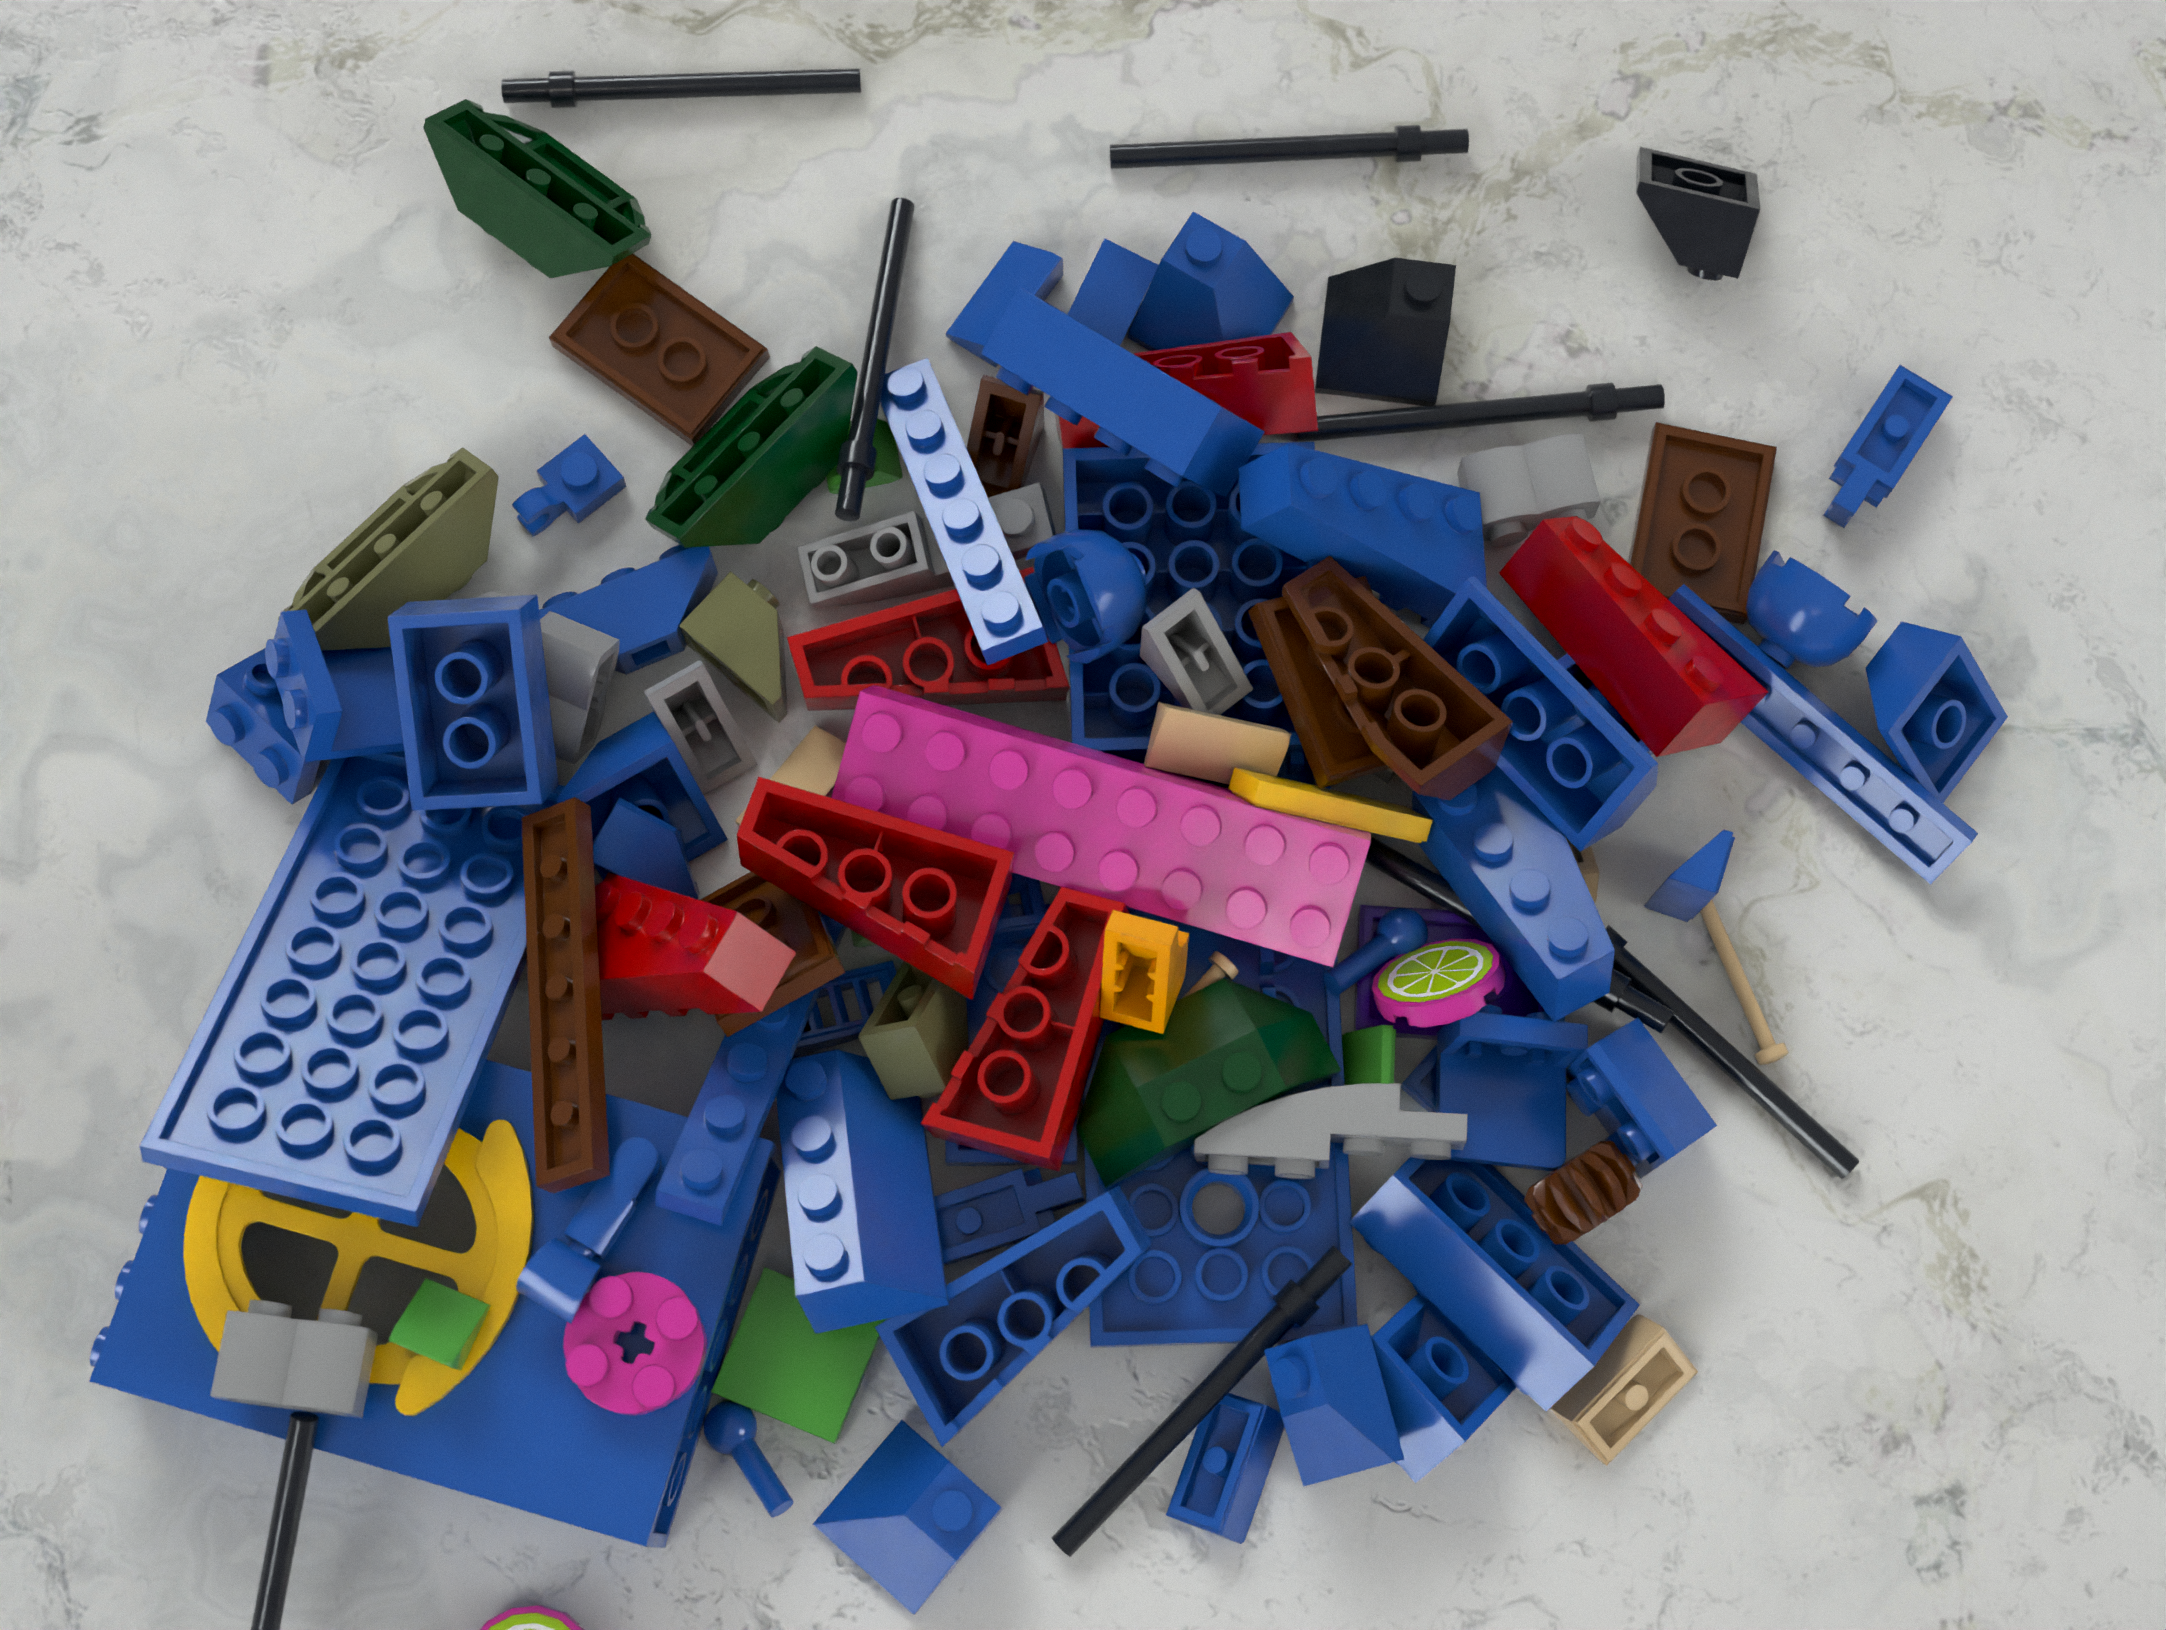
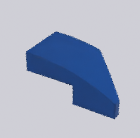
(644, 850)

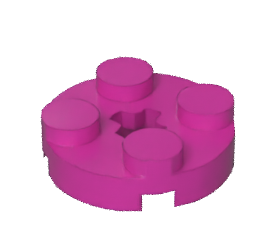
(653, 1379)

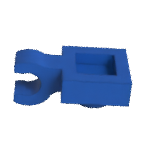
(574, 482)

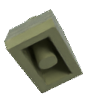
(743, 640)
(916, 1034)

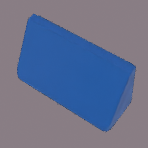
(1019, 266)
(1694, 881)
(1227, 1467)

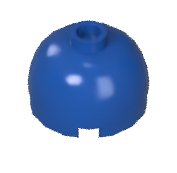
(1087, 592)
(1803, 615)

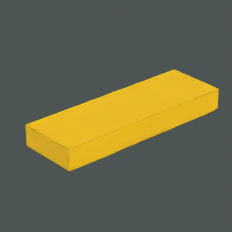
(1329, 805)

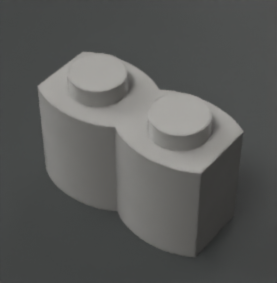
(1529, 485)
(578, 676)
(295, 1361)

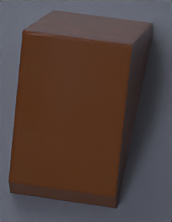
(1004, 434)

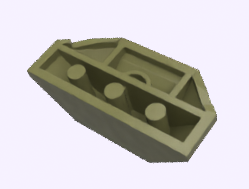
(407, 551)

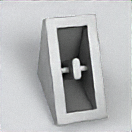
(1193, 656)
(701, 727)

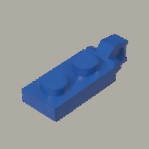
(1885, 443)
(1001, 1211)

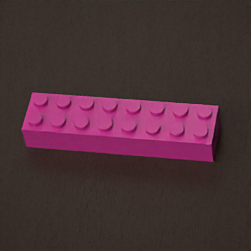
(1107, 824)

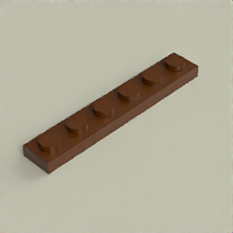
(564, 997)

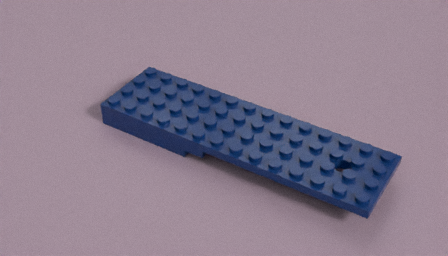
(1191, 1281)

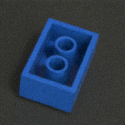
(473, 702)

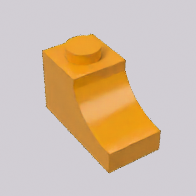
(1141, 971)

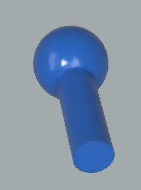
(1396, 934)
(732, 1431)

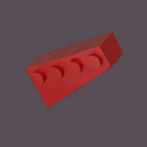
(1254, 377)
(1630, 639)
(921, 652)
(881, 876)
(680, 954)
(1034, 1053)

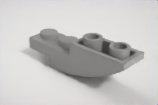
(902, 554)
(1298, 1131)

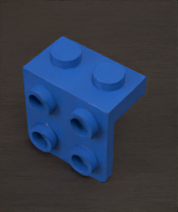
(333, 698)
(251, 719)
(1510, 1084)

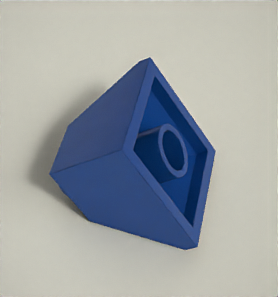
(1209, 291)
(1932, 705)
(651, 774)
(1434, 1384)
(1334, 1404)
(908, 1517)

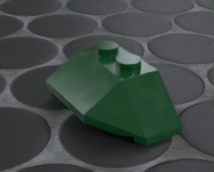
(534, 192)
(759, 456)
(1215, 1060)

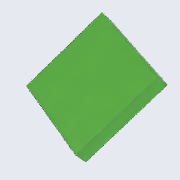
(788, 1369)

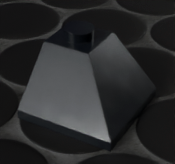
(1699, 210)
(1386, 331)

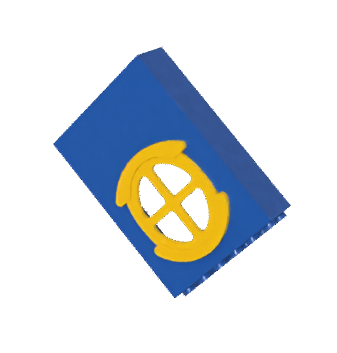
(512, 1416)

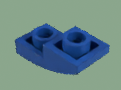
(1113, 291)

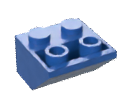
(1637, 1097)

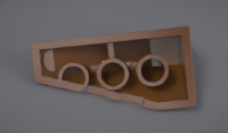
(1396, 687)

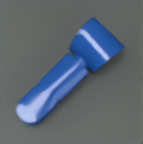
(564, 1273)

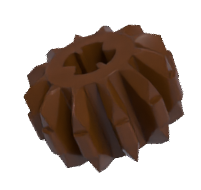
(1583, 1192)

